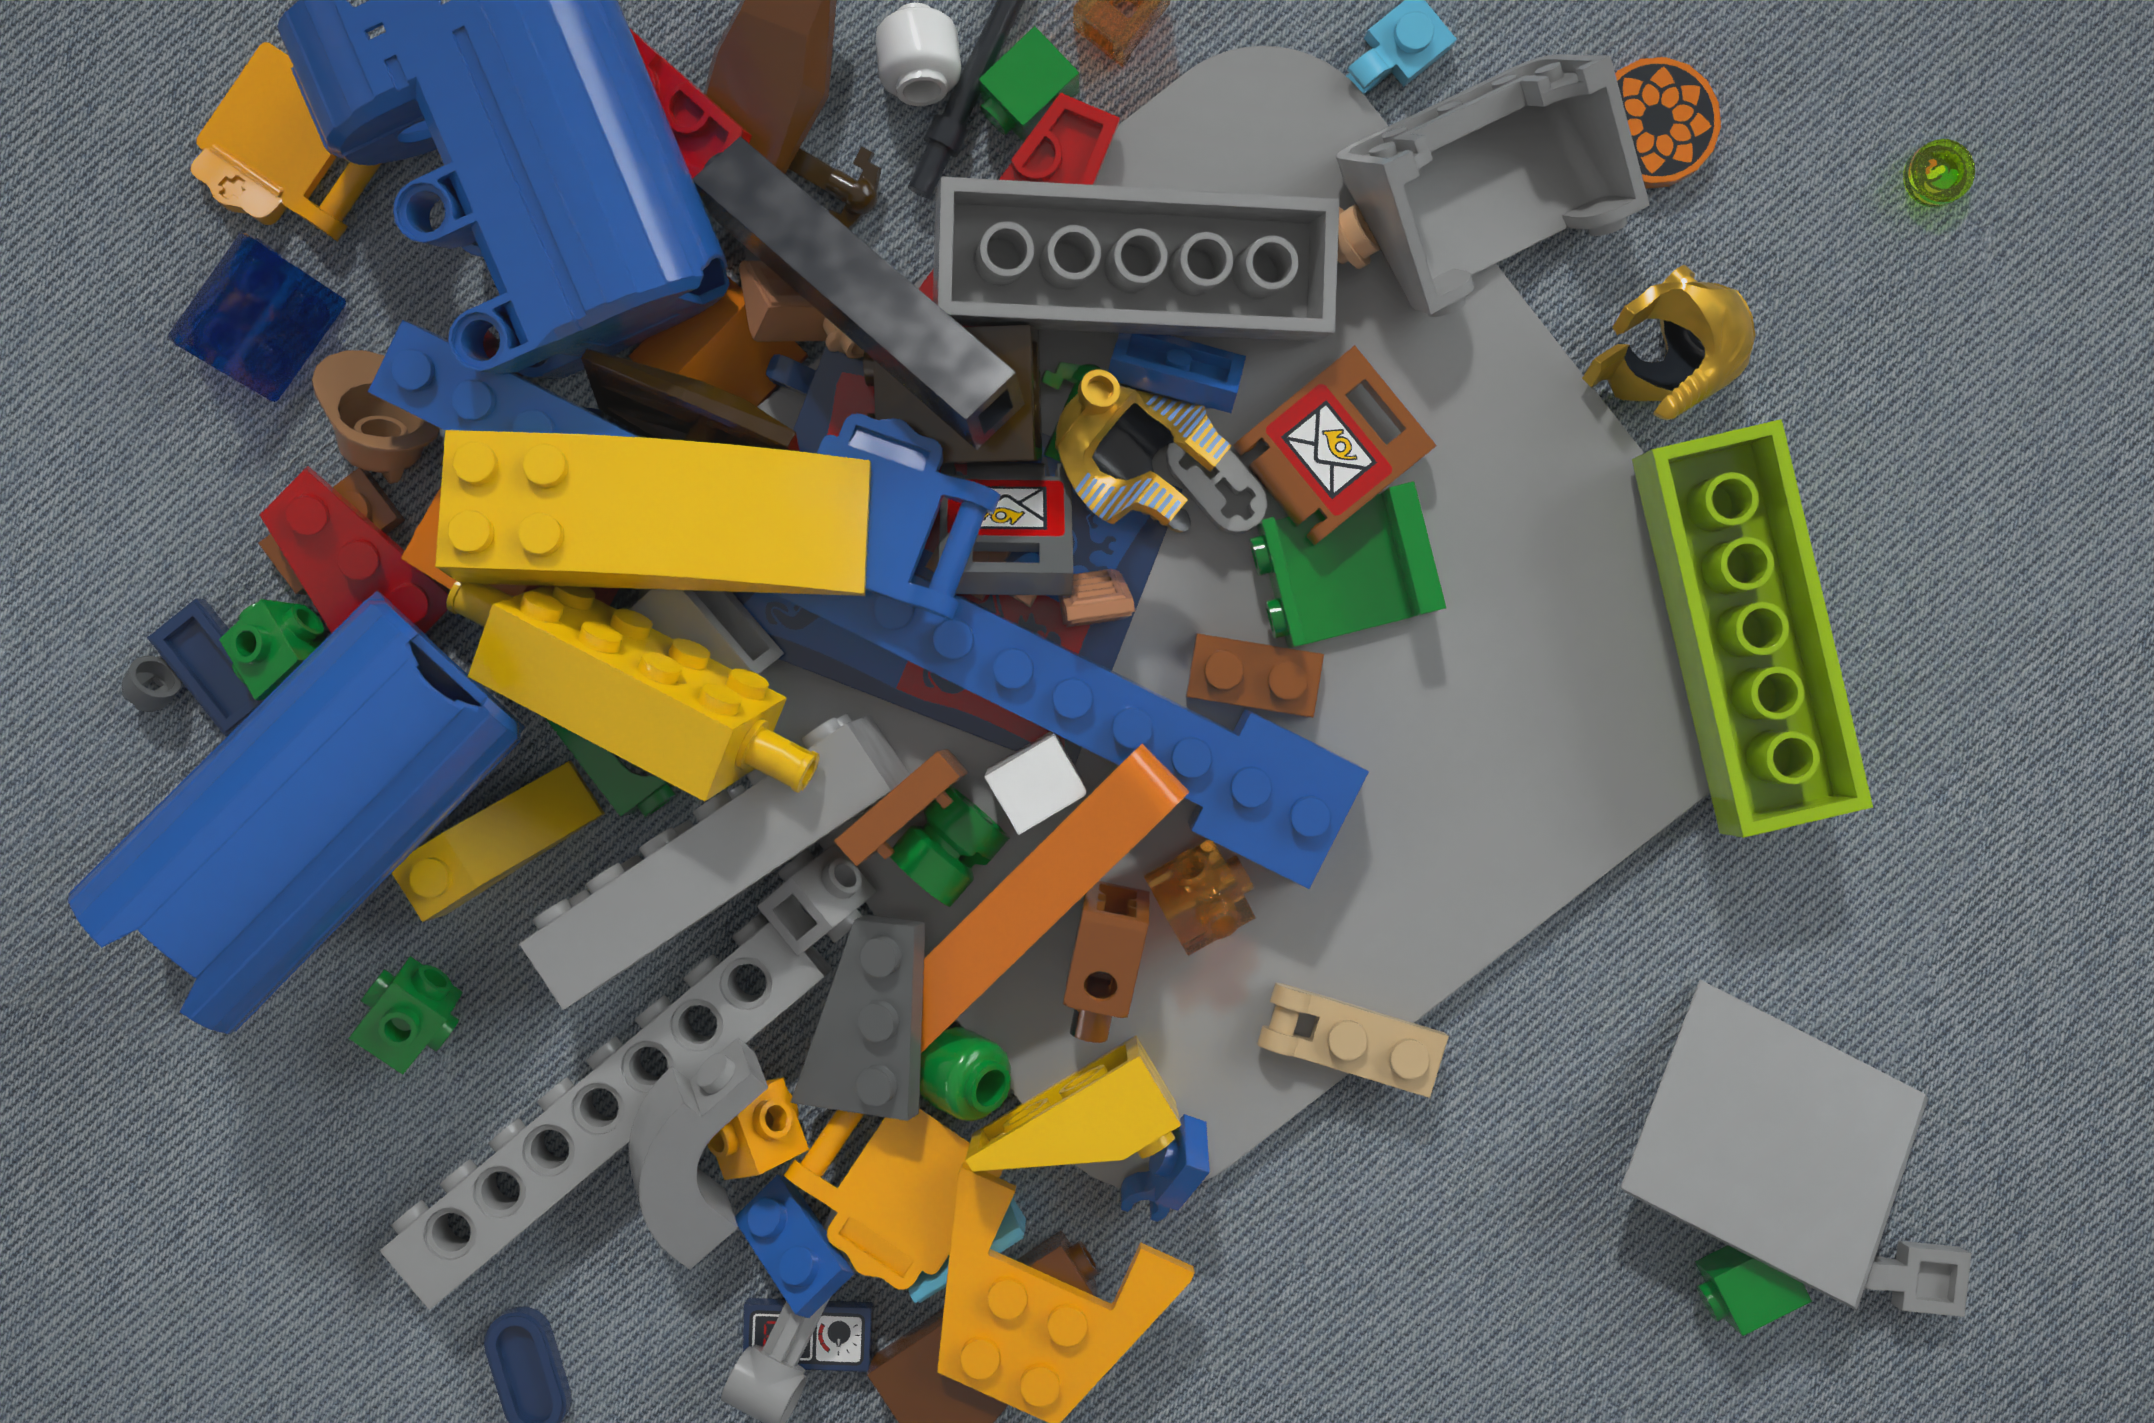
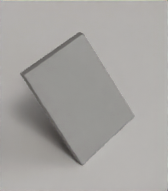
(1776, 1144)

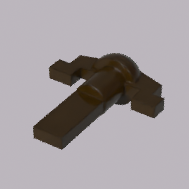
(858, 195)

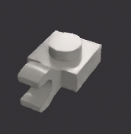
(1924, 1278)

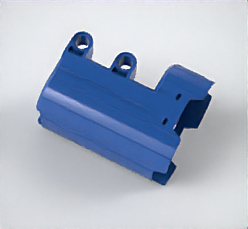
(547, 158)
(300, 813)

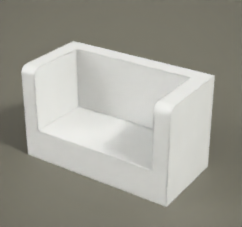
(1035, 782)

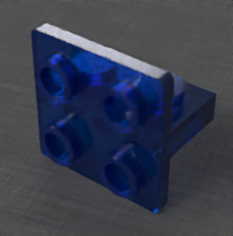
(257, 317)

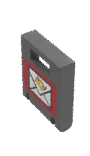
(1029, 517)

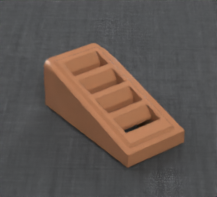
(1096, 599)

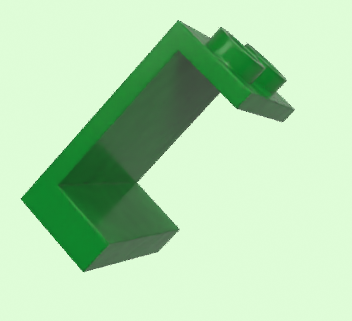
(1356, 577)

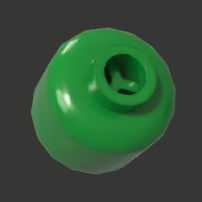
(964, 1074)

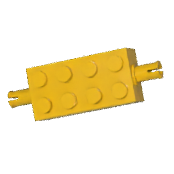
(630, 687)

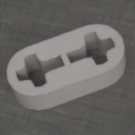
(1210, 499)

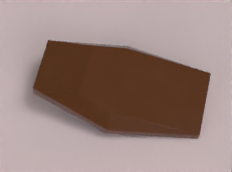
(774, 72)

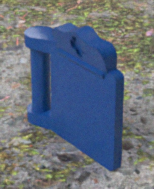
(903, 508)

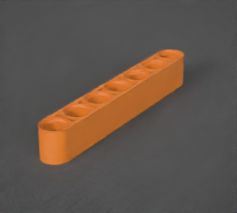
(1045, 887)

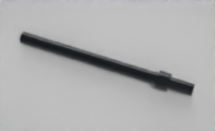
(948, 130)

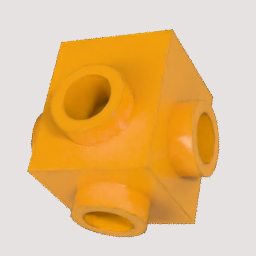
(760, 1135)

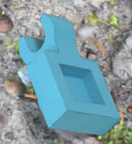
(1401, 44)

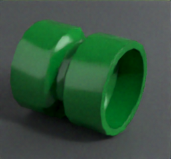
(948, 847)

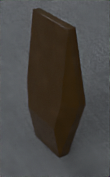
(679, 407)

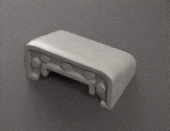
(1496, 174)

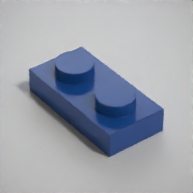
(1178, 369)
(793, 1246)

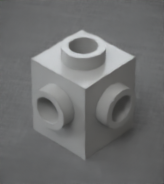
(828, 891)

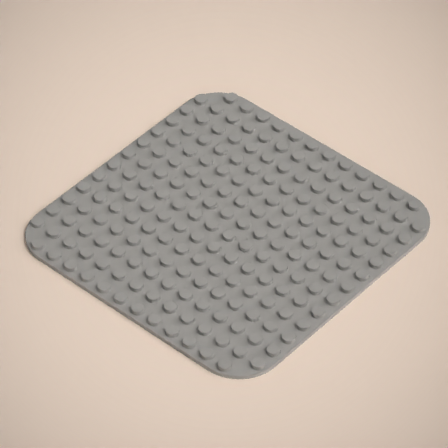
(1500, 737)

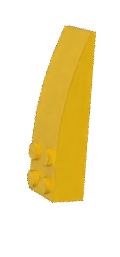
(650, 514)

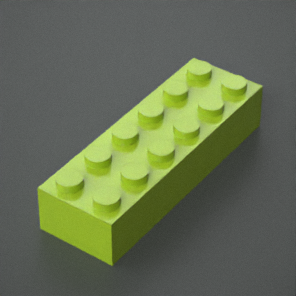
(1752, 630)

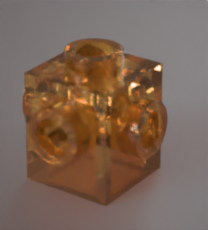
(1202, 895)

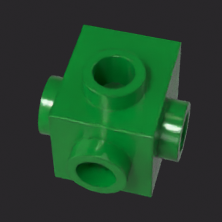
(271, 643)
(407, 1014)

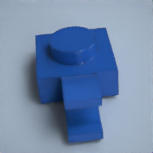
(1173, 1171)

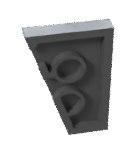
(871, 1025)

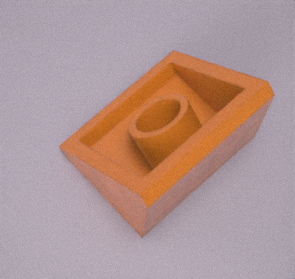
(718, 350)

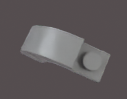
(672, 1127)

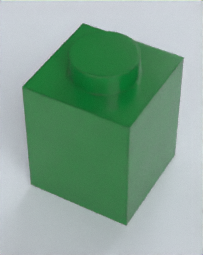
(1026, 84)
(1747, 1290)

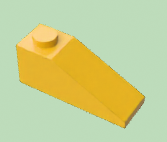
(496, 842)

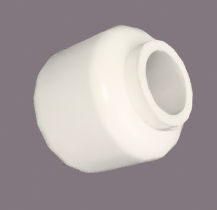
(918, 54)

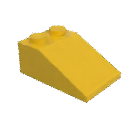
(1088, 1117)

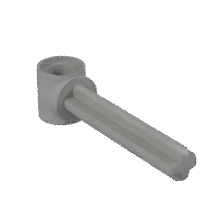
(768, 1378)

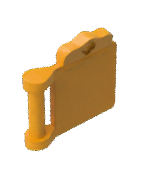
(267, 151)
(895, 1197)

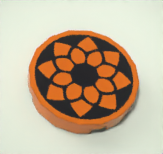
(1669, 117)

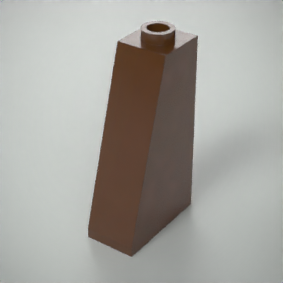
(908, 1367)

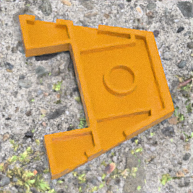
(1026, 1331)

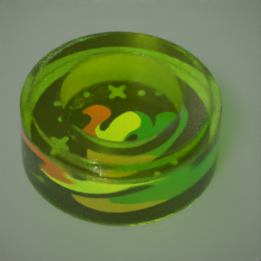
(1939, 173)

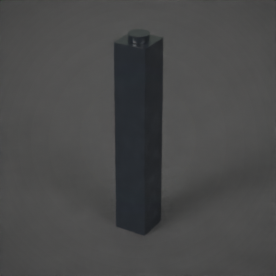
(860, 293)

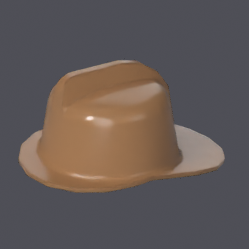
(367, 428)

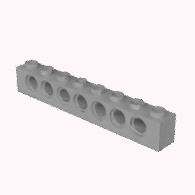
(438, 1261)

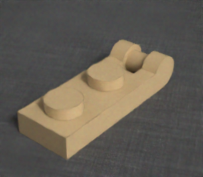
(1355, 1040)

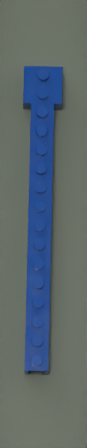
(1251, 786)

